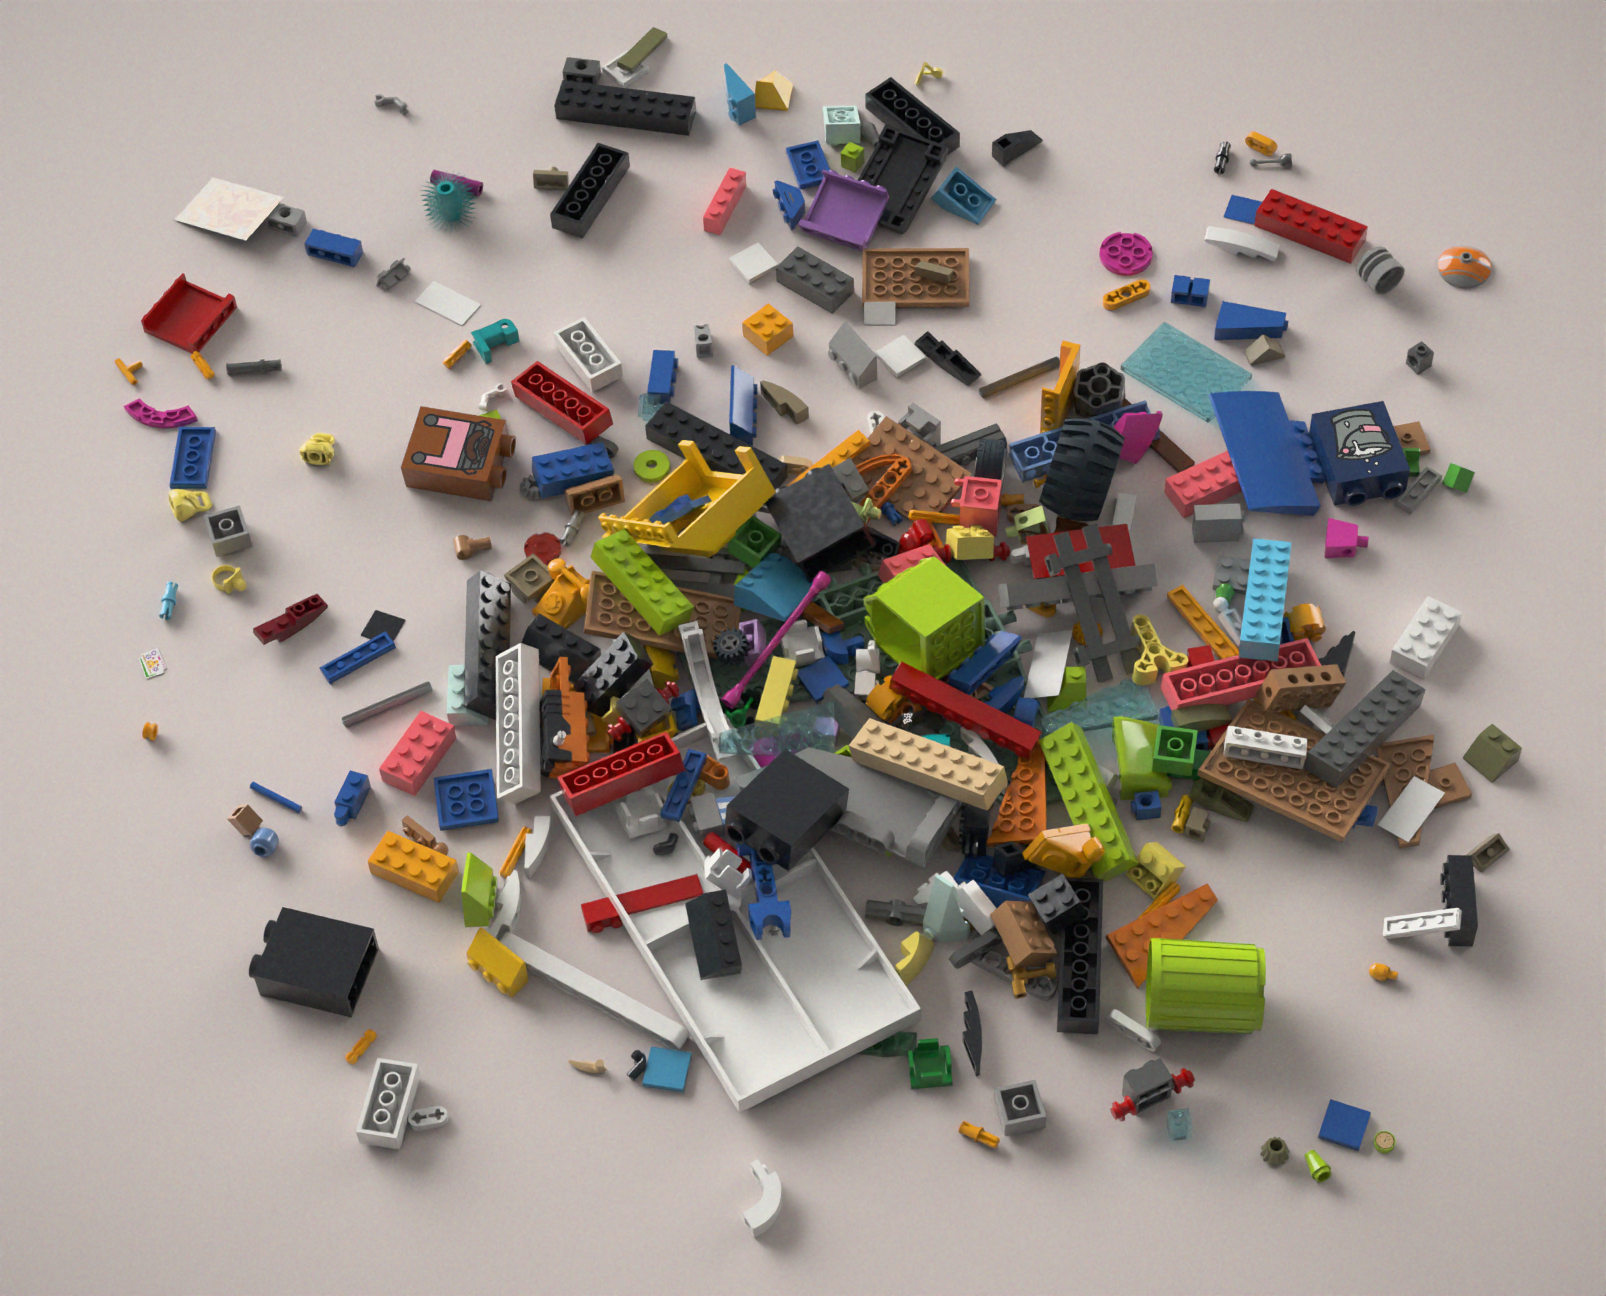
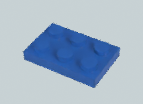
(807, 163)

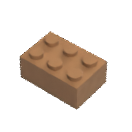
(1023, 933)

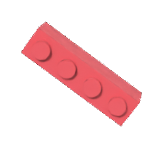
(724, 201)

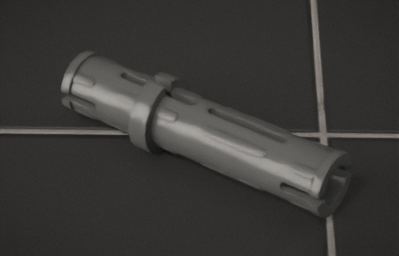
(252, 367)

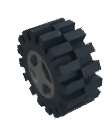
(731, 639)

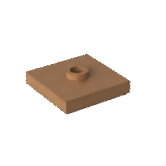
(1412, 436)
(1449, 780)

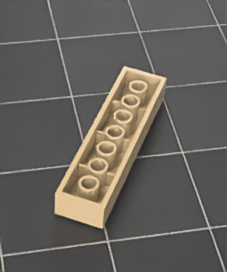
(928, 764)

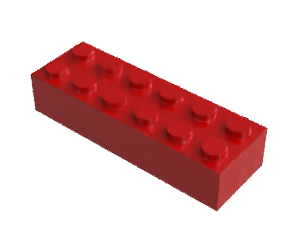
(1311, 226)
(562, 402)
(621, 773)

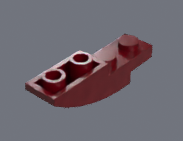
(294, 620)

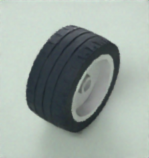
(991, 459)

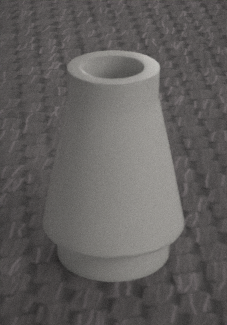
(869, 132)

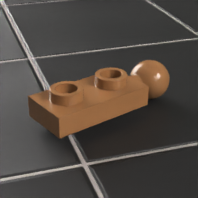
(423, 837)

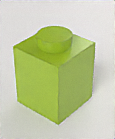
(852, 157)

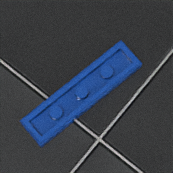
(357, 657)
(683, 786)

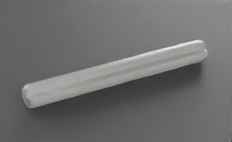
(386, 703)

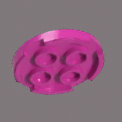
(1126, 253)

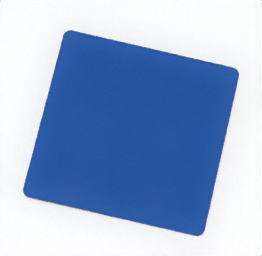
(1242, 209)

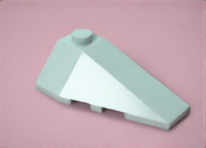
(943, 916)

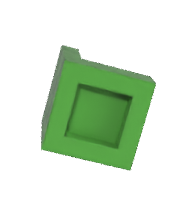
(1412, 456)
(1458, 477)

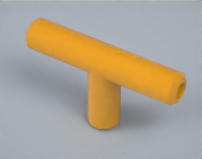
(127, 371)

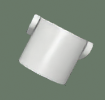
(868, 658)

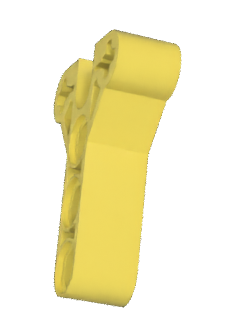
(1153, 653)

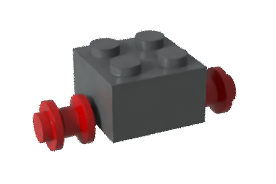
(643, 709)
(1148, 1087)

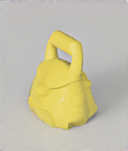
(318, 449)
(186, 504)

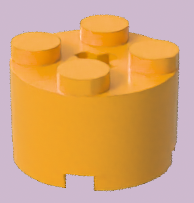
(1306, 622)
(884, 700)

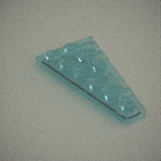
(1099, 708)
(791, 731)

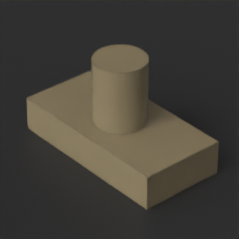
(551, 179)

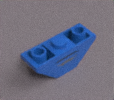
(790, 202)

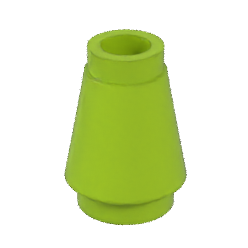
(1318, 1167)

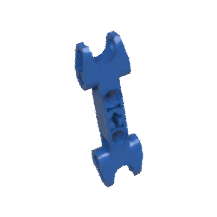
(768, 908)

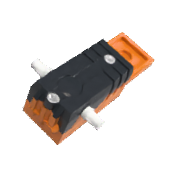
(562, 725)

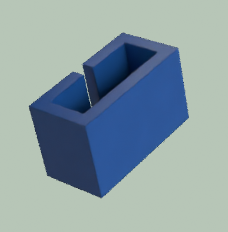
(1190, 291)

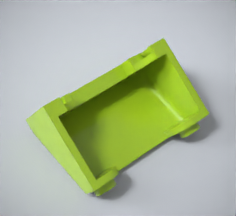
(1135, 753)

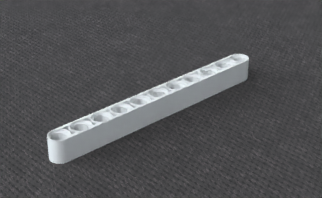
(597, 994)

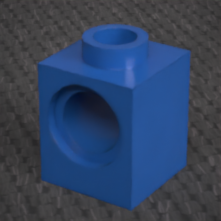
(1153, 804)

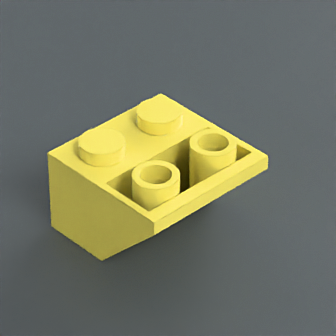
(1155, 869)

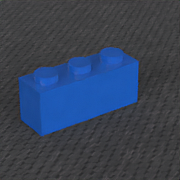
(333, 247)
(663, 374)

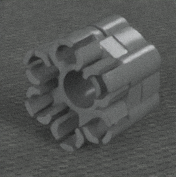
(1098, 379)

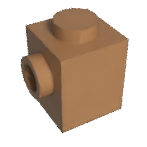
(245, 820)

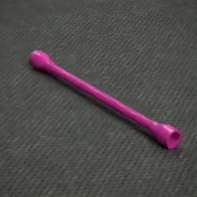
(733, 696)

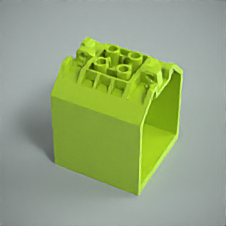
(929, 609)

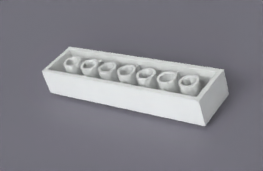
(518, 724)

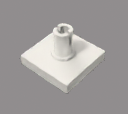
(1320, 722)

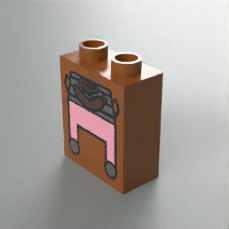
(457, 453)

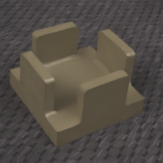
(529, 579)

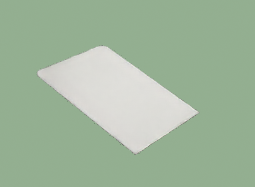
(879, 313)

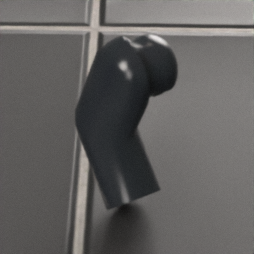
(666, 847)
(639, 1064)

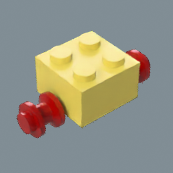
(971, 544)

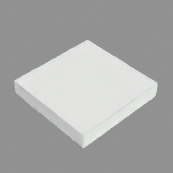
(622, 76)
(753, 263)
(900, 356)

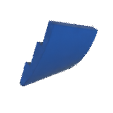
(678, 508)

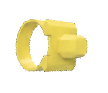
(234, 582)

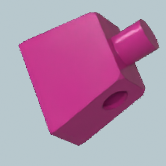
(1342, 539)

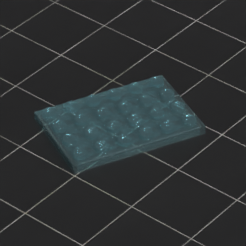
(1184, 370)

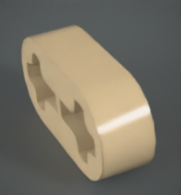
(796, 465)

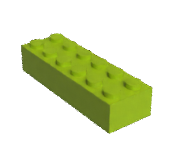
(642, 582)

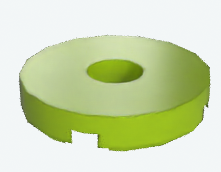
(651, 457)

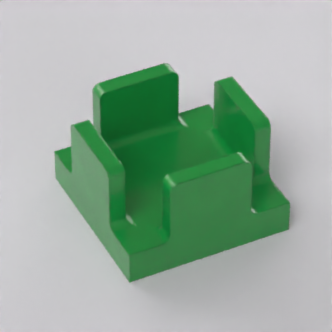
(930, 1065)

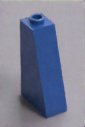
(1248, 322)

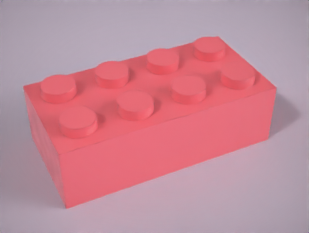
(1203, 484)
(417, 753)

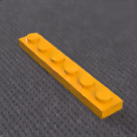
(847, 449)

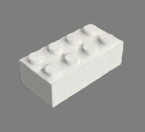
(588, 354)
(1425, 637)
(388, 1103)

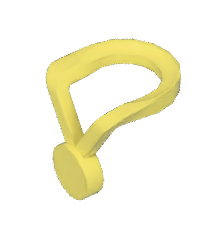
(936, 72)

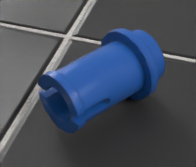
(889, 510)

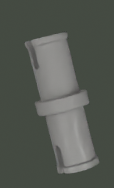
(572, 528)

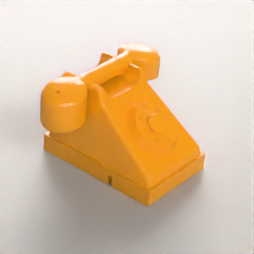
(566, 597)
(1065, 850)

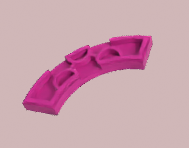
(169, 419)

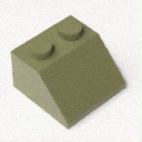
(1492, 753)

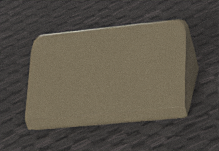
(934, 272)
(1488, 852)

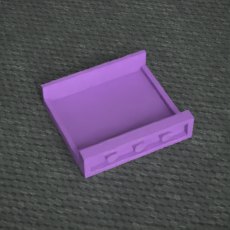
(845, 210)

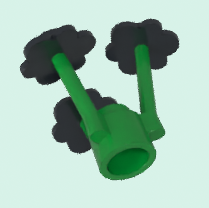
(738, 717)

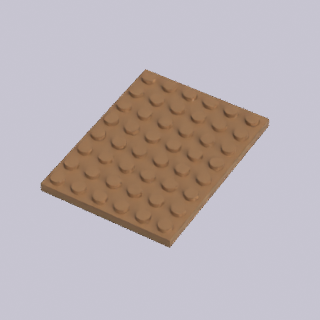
(1293, 790)

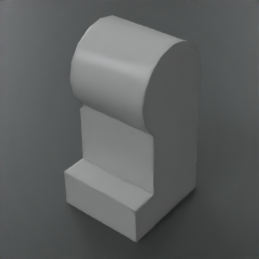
(703, 341)

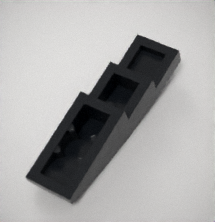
(947, 359)
(973, 1035)

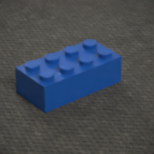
(570, 468)

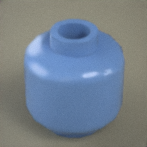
(264, 842)

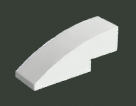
(537, 844)

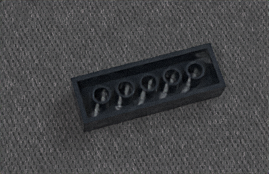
(904, 111)
(590, 190)

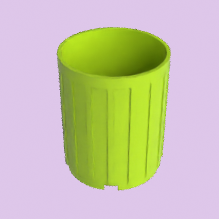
(1205, 986)

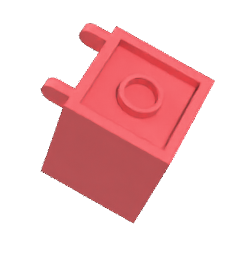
(979, 502)

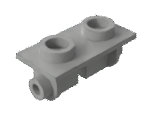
(397, 269)

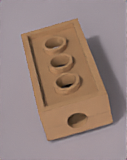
(1300, 686)

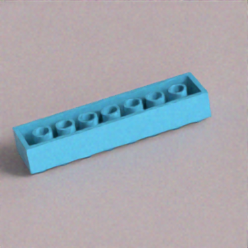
(1265, 600)

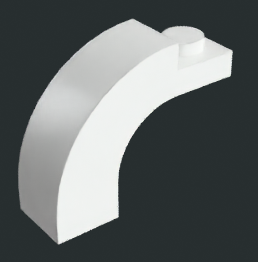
(766, 1211)

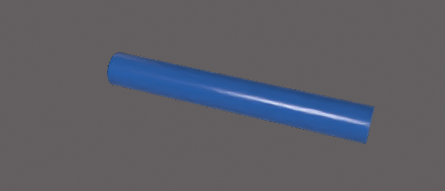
(275, 797)

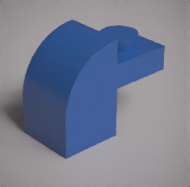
(838, 649)
(686, 709)
(1026, 710)

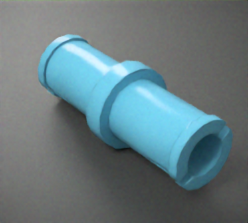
(168, 600)

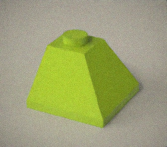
(1072, 689)

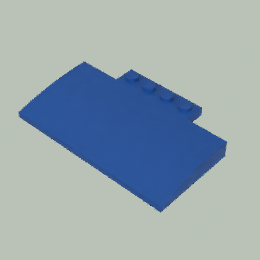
(1269, 452)

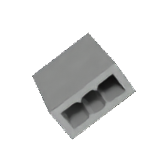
(1217, 523)

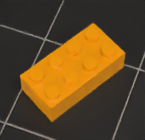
(413, 866)

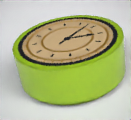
(1384, 1142)

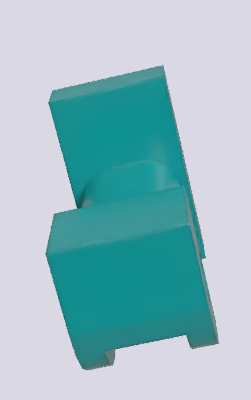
(494, 335)

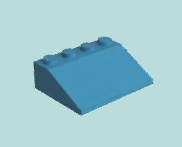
(772, 588)

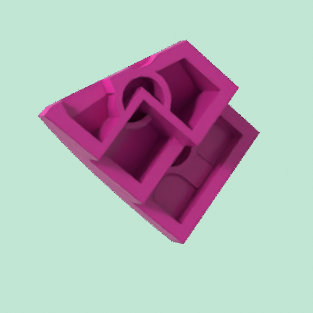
(1139, 432)

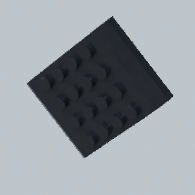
(907, 170)

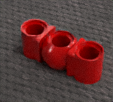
(918, 535)

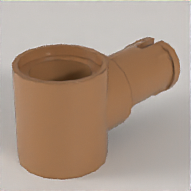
(466, 547)

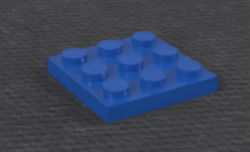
(466, 799)

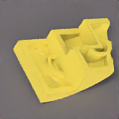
(917, 950)

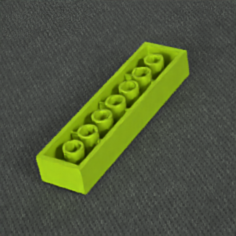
(1088, 798)

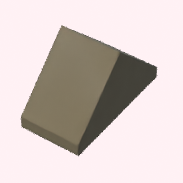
(1264, 350)

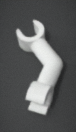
(483, 406)

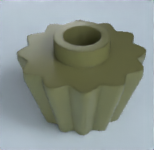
(1275, 1151)

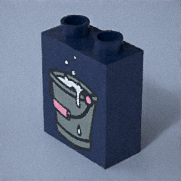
(1359, 453)

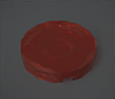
(544, 546)

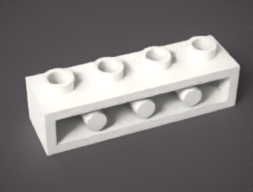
(1265, 747)

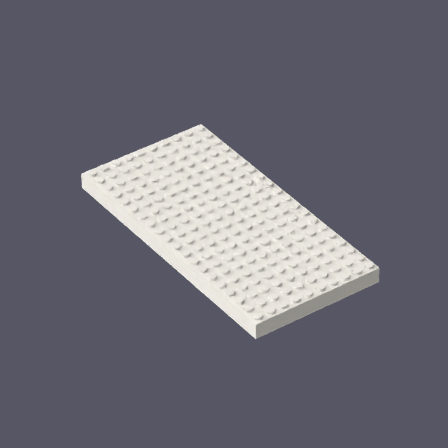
(797, 997)

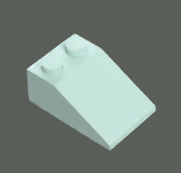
(841, 125)

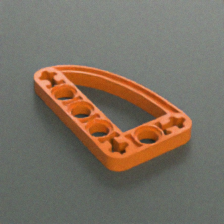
(882, 485)

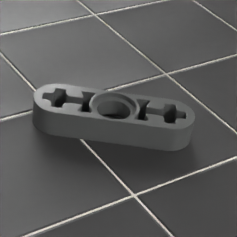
(975, 948)

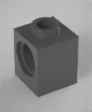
(1419, 357)

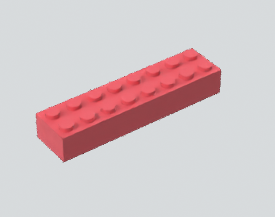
(1231, 678)

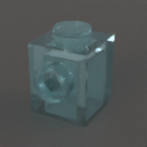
(648, 405)
(1179, 1124)

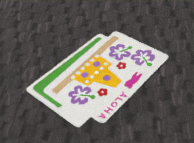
(152, 663)

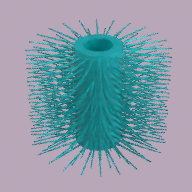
(448, 202)

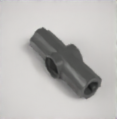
(895, 912)

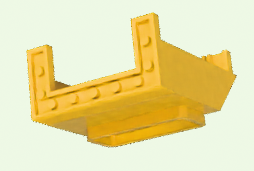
(708, 528)

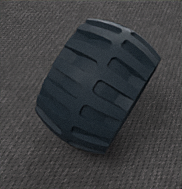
(1081, 469)

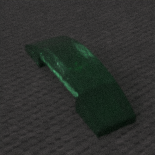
(893, 1046)

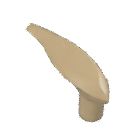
(589, 1066)

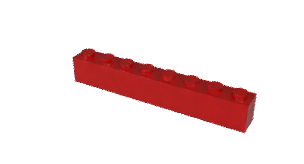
(964, 710)

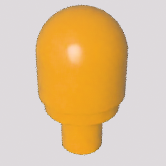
(1382, 972)

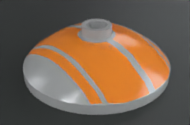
(1464, 266)

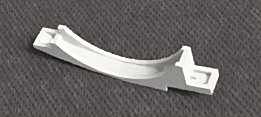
(703, 682)

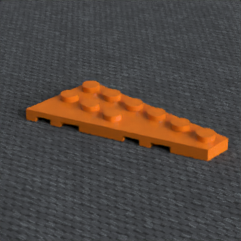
(1024, 803)
(1167, 922)

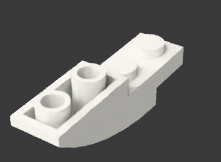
(508, 907)

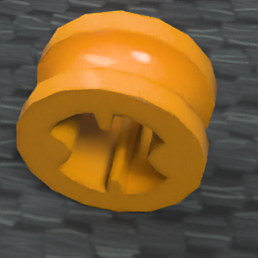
(150, 731)

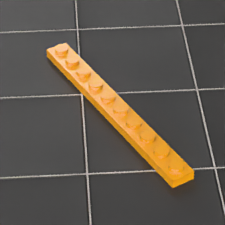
(1206, 627)

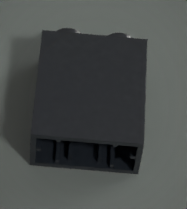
(819, 522)
(785, 810)
(314, 961)

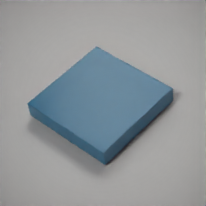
(667, 1069)

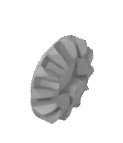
(527, 491)

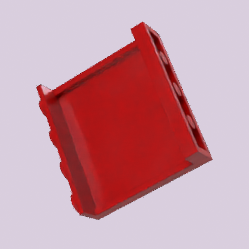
(188, 315)

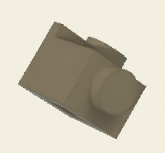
(1197, 824)

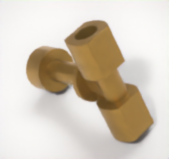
(1021, 976)

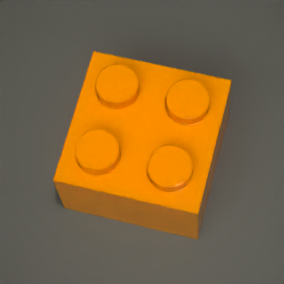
(767, 329)

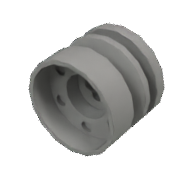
(1380, 270)

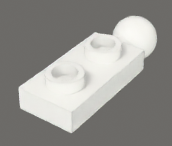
(1229, 619)

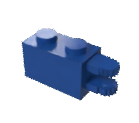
(351, 797)

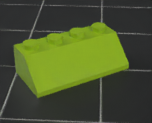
(478, 892)

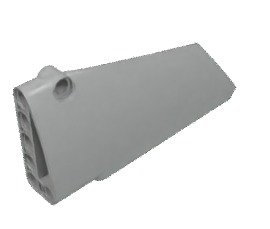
(883, 809)

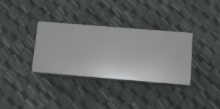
(1418, 490)

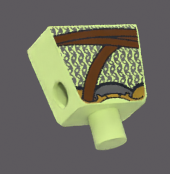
(1028, 524)

